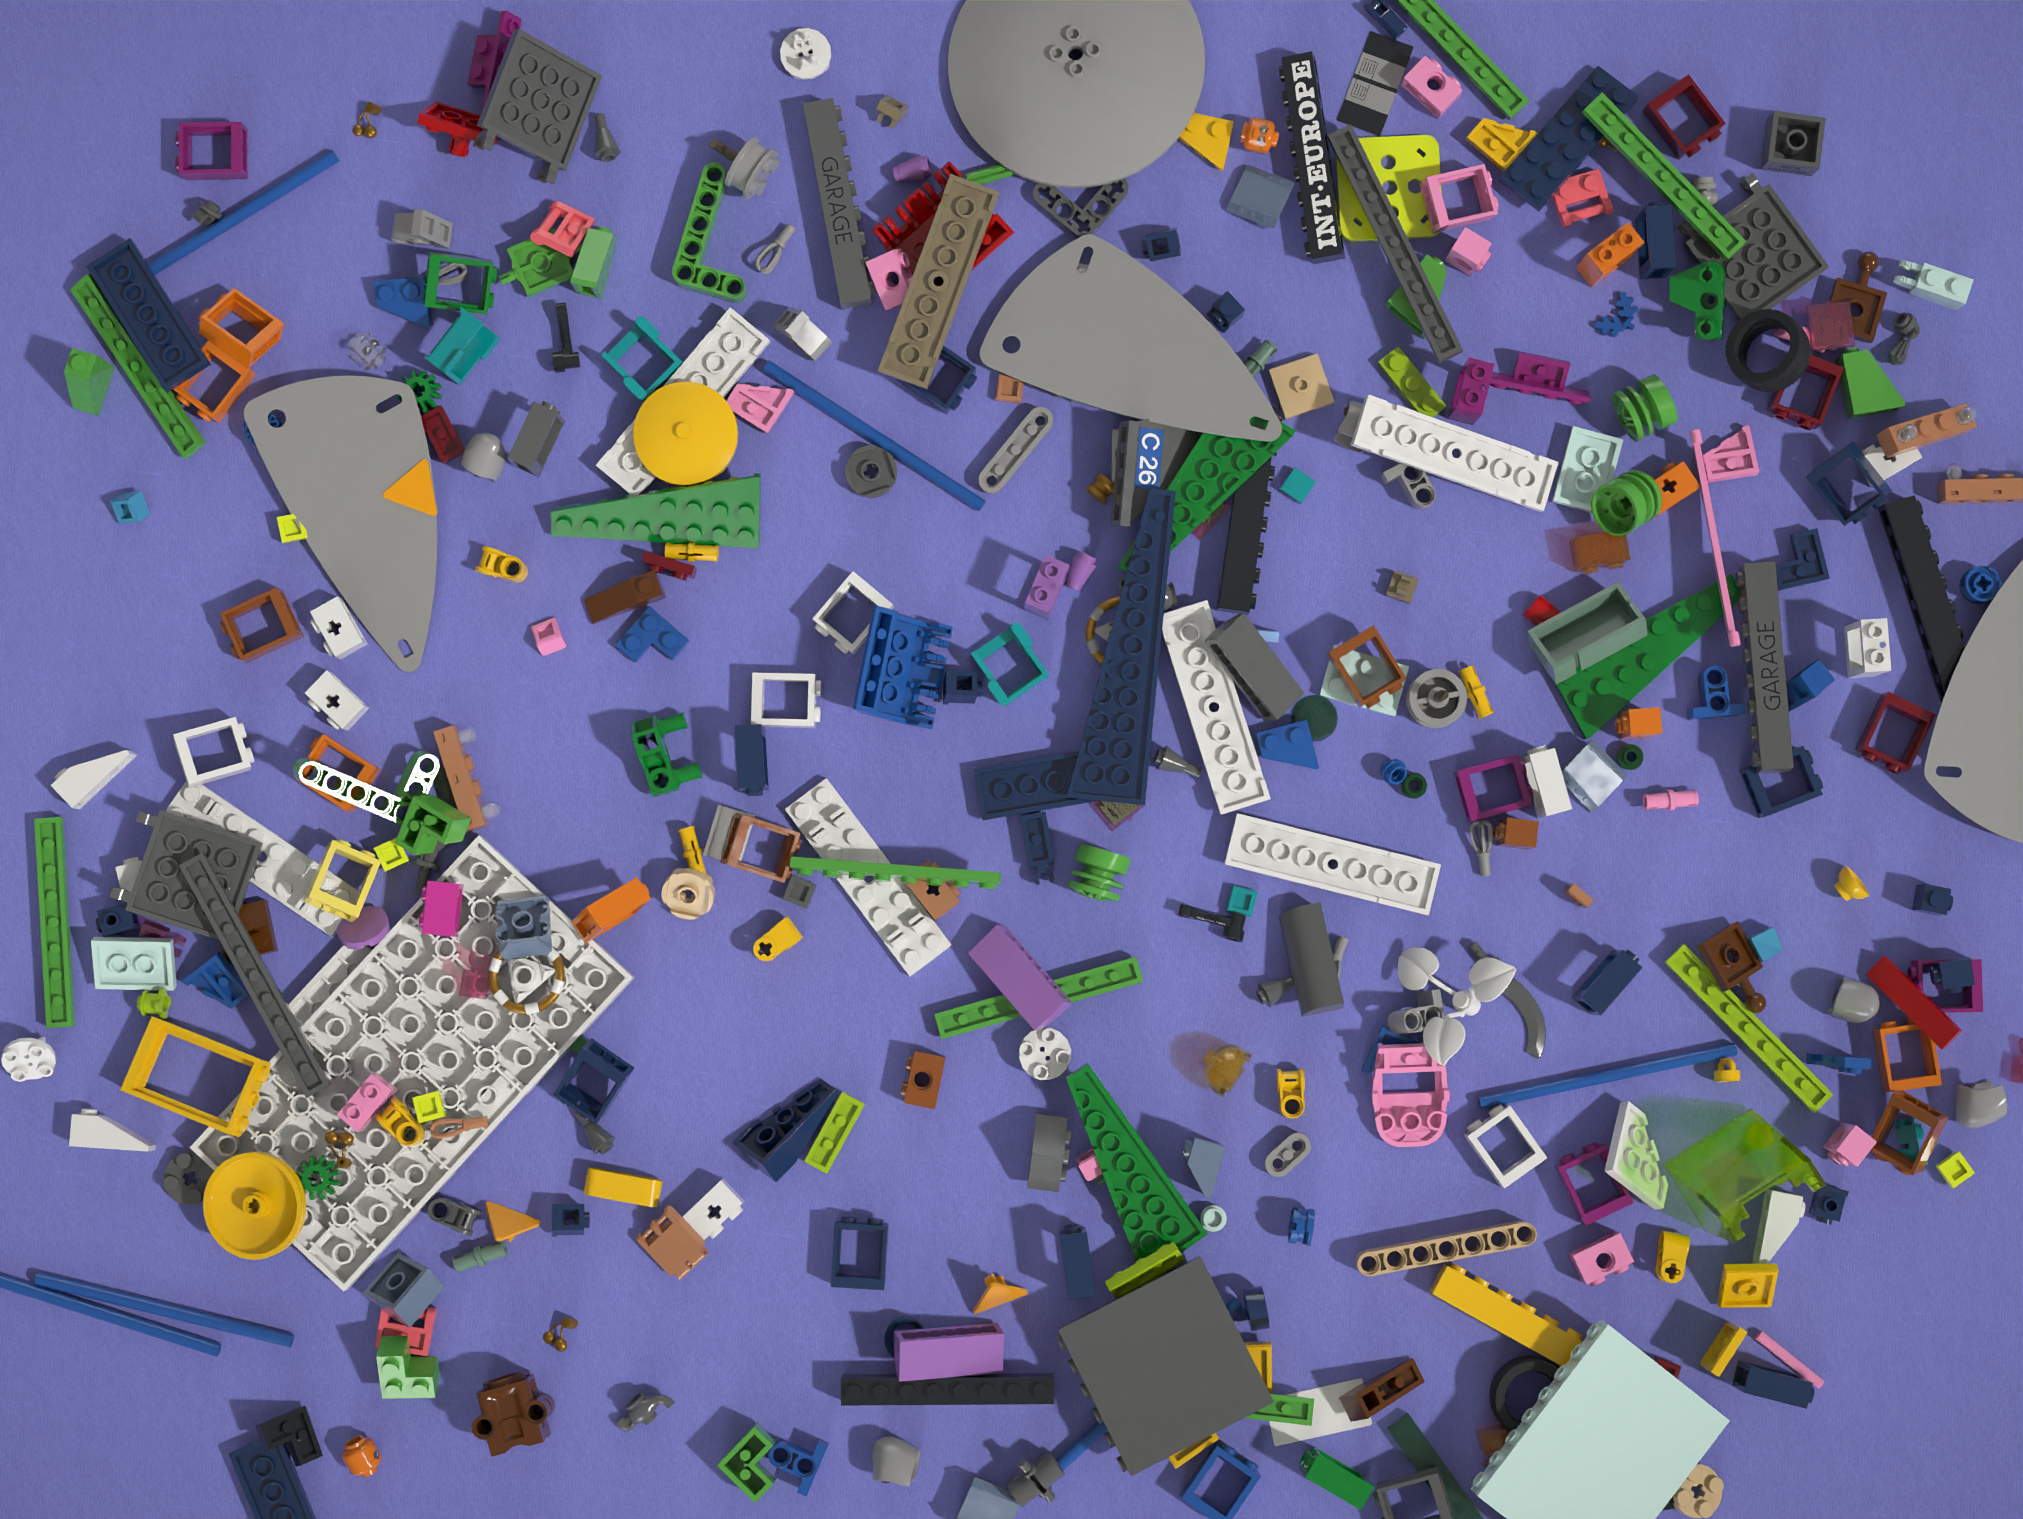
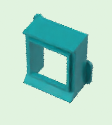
(641, 328)
(463, 346)
(1018, 633)

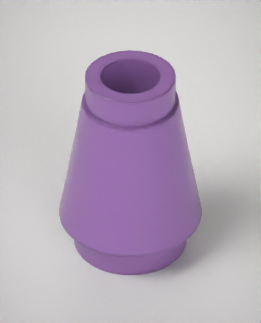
(913, 169)
(1080, 569)

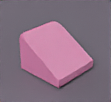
(548, 636)
(1089, 1165)

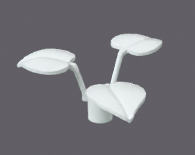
(1447, 1035)

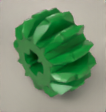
(426, 383)
(325, 1171)

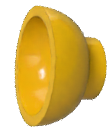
(1850, 885)

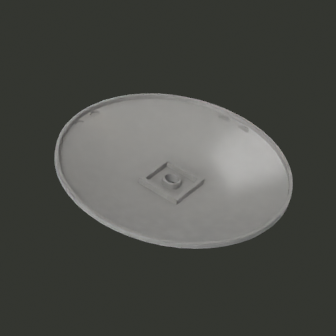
(1081, 117)

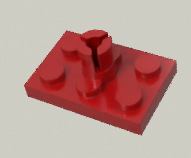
(452, 120)

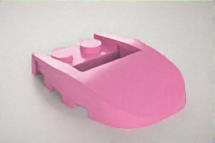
(1413, 1116)

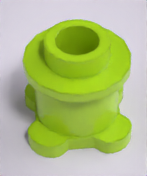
(154, 1003)

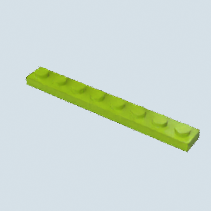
(1749, 1029)

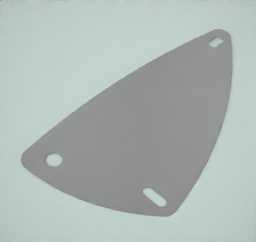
(1125, 346)
(332, 474)
(1983, 720)

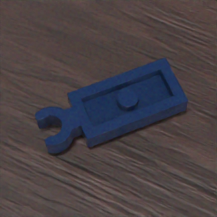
(1037, 844)

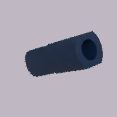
(1388, 20)

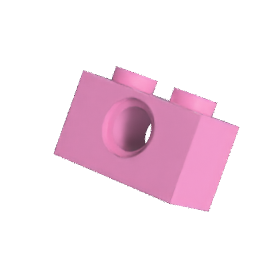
(1434, 100)
(1469, 252)
(881, 272)
(367, 1102)
(1849, 1145)
(1585, 1258)

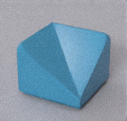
(130, 507)
(1765, 943)

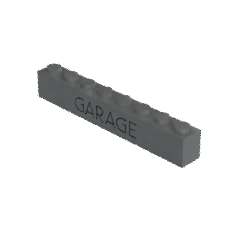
(837, 203)
(1765, 668)

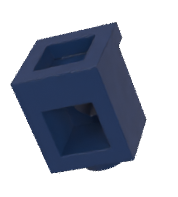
(1172, 244)
(1225, 312)
(961, 679)
(1819, 1202)
(562, 1212)

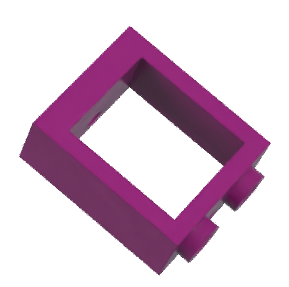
(239, 150)
(1468, 394)
(1468, 796)
(1972, 994)
(1601, 1209)

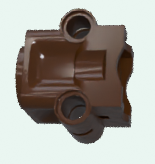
(512, 1413)

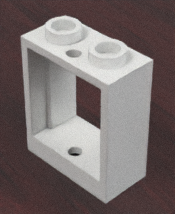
(866, 590)
(1863, 648)
(757, 704)
(186, 760)
(1546, 781)
(1522, 1166)

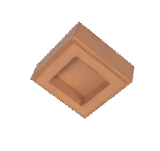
(1009, 389)
(1578, 895)

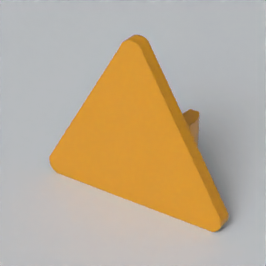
(414, 490)
(508, 1222)
(997, 1293)

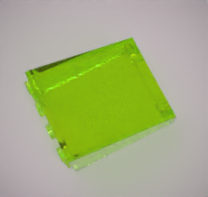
(1736, 1167)

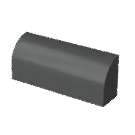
(1254, 667)
(1311, 960)

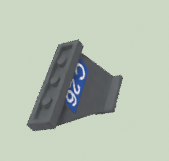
(1146, 460)

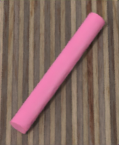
(1789, 1359)

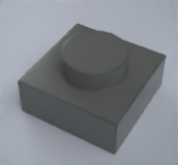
(799, 891)

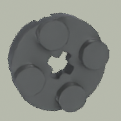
(883, 480)
(175, 1179)

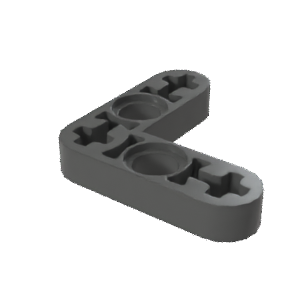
(1087, 214)

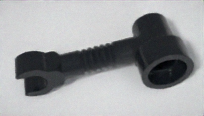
(566, 358)
(1232, 925)

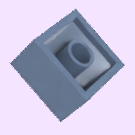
(1204, 1162)
(404, 1289)

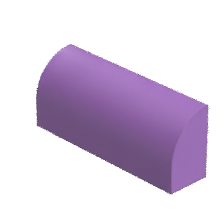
(1020, 977)
(948, 1352)

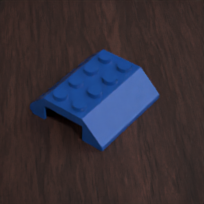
(897, 668)

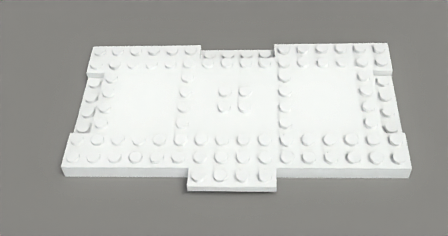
(404, 1018)

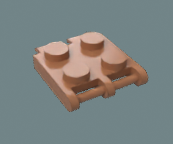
(674, 1244)

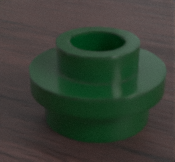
(1622, 760)
(1422, 785)

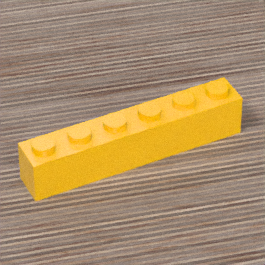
(1504, 1315)

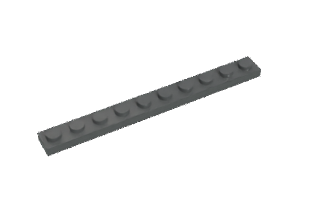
(1395, 243)
(255, 975)

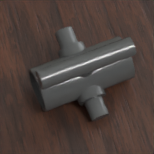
(1035, 1479)

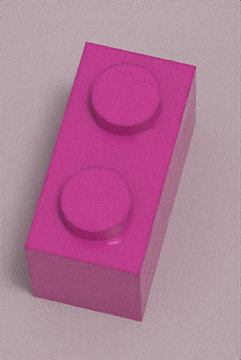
(441, 909)

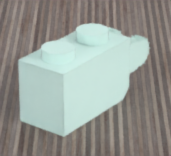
(1935, 284)

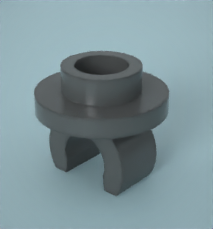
(207, 213)

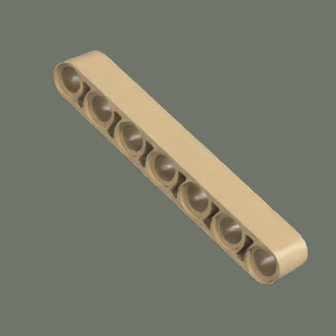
(1458, 1250)

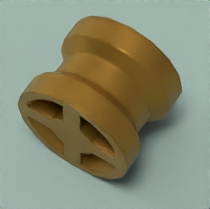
(1100, 488)

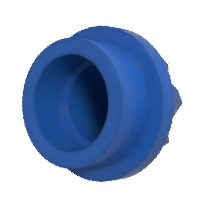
(1393, 771)

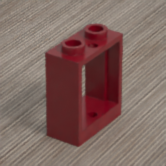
(1702, 105)
(1820, 368)
(1907, 709)

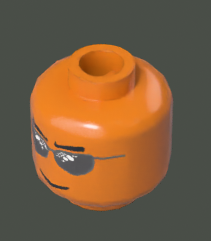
(1259, 135)
(361, 1456)

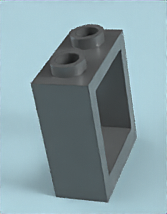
(536, 438)
(1436, 1482)

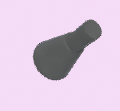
(606, 146)
(1170, 761)
(1272, 991)
(598, 1137)

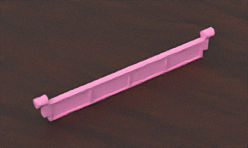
(1733, 635)

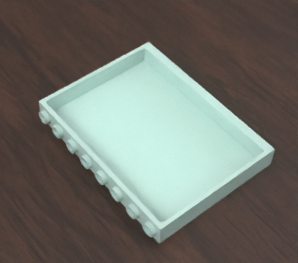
(1602, 1439)

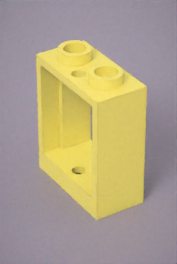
(331, 903)

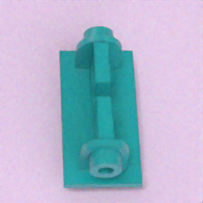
(1910, 1134)

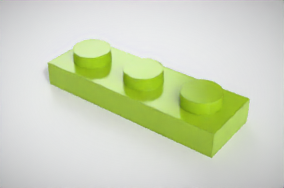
(1411, 383)
(834, 1132)
(1145, 1270)

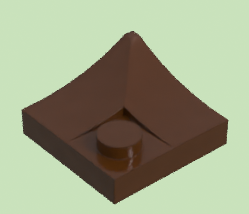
(259, 925)

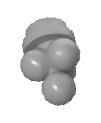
(1706, 187)

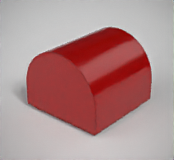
(1540, 611)

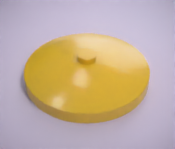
(685, 433)
(254, 1205)

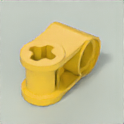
(497, 564)
(780, 936)
(1290, 1090)
(397, 1119)
(1672, 1253)

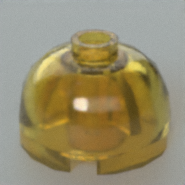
(1224, 1067)

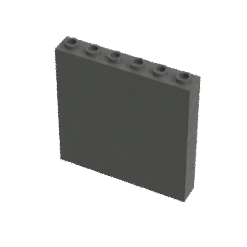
(1164, 1366)

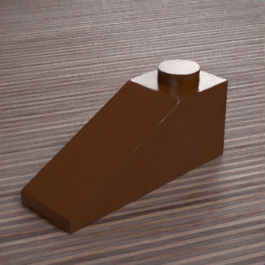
(625, 597)
(1381, 1390)

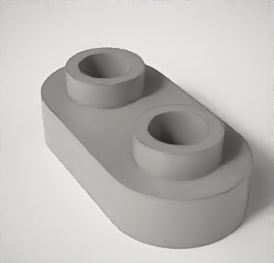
(1285, 1152)

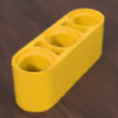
(622, 1187)

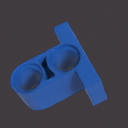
(1808, 684)
(1718, 691)
(791, 1464)

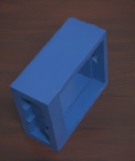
(1205, 1507)

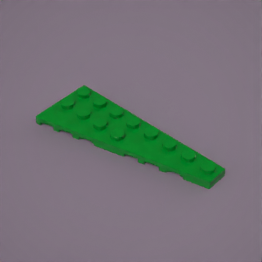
(1212, 474)
(703, 514)
(1610, 684)
(1141, 1190)

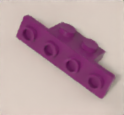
(490, 52)
(1542, 376)

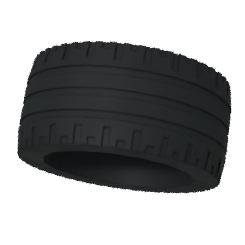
(1747, 330)
(1503, 1379)

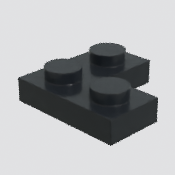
(294, 1429)

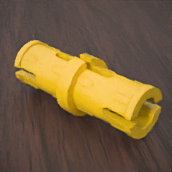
(692, 552)
(1475, 692)
(691, 849)

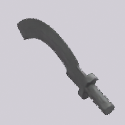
(428, 860)
(1527, 1006)

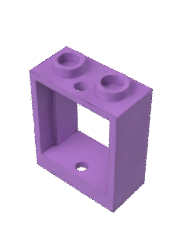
(1046, 587)

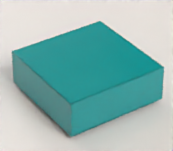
(1297, 485)
(1241, 900)

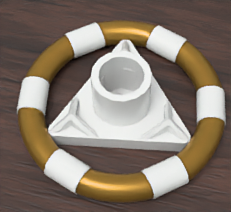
(525, 978)

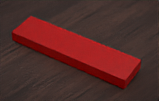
(1914, 1002)

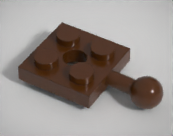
(1866, 298)
(1743, 965)

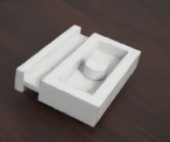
(720, 831)

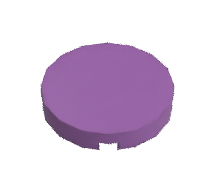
(367, 929)

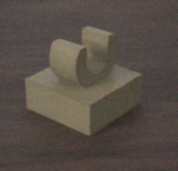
(892, 108)
(1401, 587)

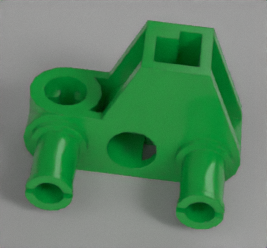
(1692, 291)
(657, 760)

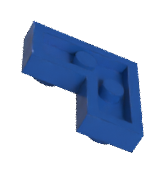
(649, 630)

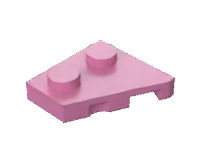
(759, 405)
(1732, 458)

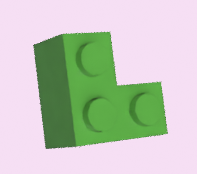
(429, 822)
(405, 1375)
(743, 1463)

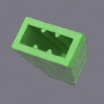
(594, 262)
(1398, 302)
(87, 380)
(1865, 385)

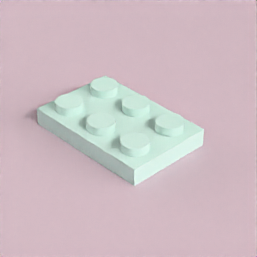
(1586, 466)
(1368, 675)
(133, 963)

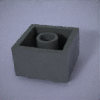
(1793, 143)

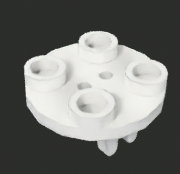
(809, 65)
(19, 1054)
(1034, 1060)

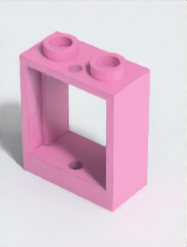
(1435, 205)

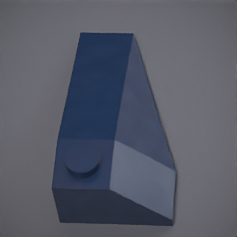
(780, 1138)

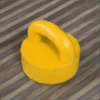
(1730, 1075)

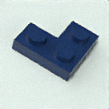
(1808, 563)

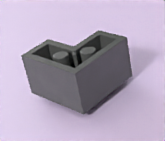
(1049, 1153)

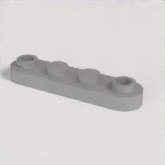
(1015, 450)

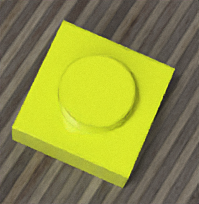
(289, 530)
(391, 855)
(429, 1106)
(1955, 1169)

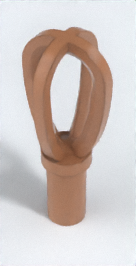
(467, 1124)

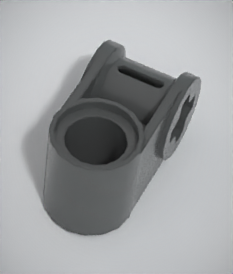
(456, 1215)

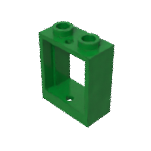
(432, 276)
(1336, 1477)

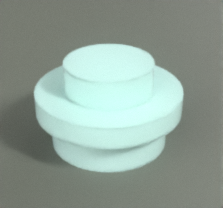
(1213, 1218)

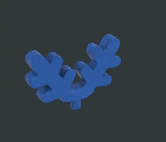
(1615, 326)

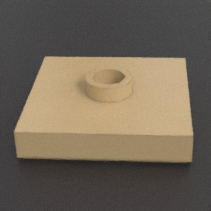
(1301, 386)

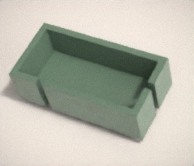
(1587, 632)

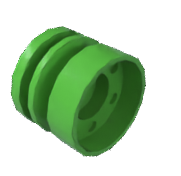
(1645, 407)
(1626, 502)
(1098, 873)

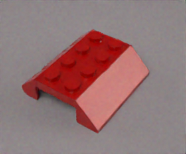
(916, 226)

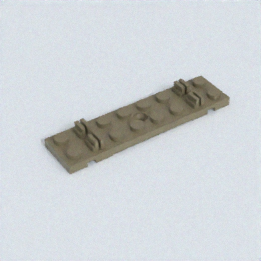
(931, 308)

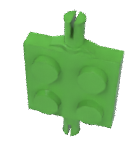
(537, 266)

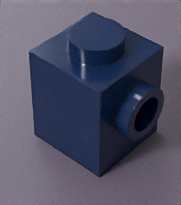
(1932, 899)
(116, 921)
(1952, 975)

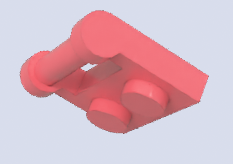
(1581, 189)
(569, 233)
(418, 1336)

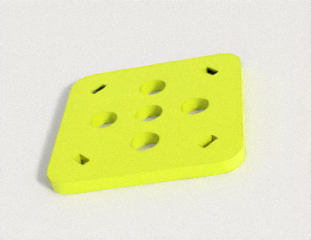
(1407, 168)

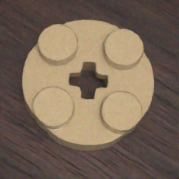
(691, 880)
(1709, 1497)

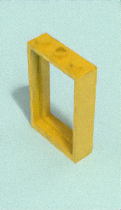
(148, 1053)

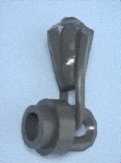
(1905, 325)

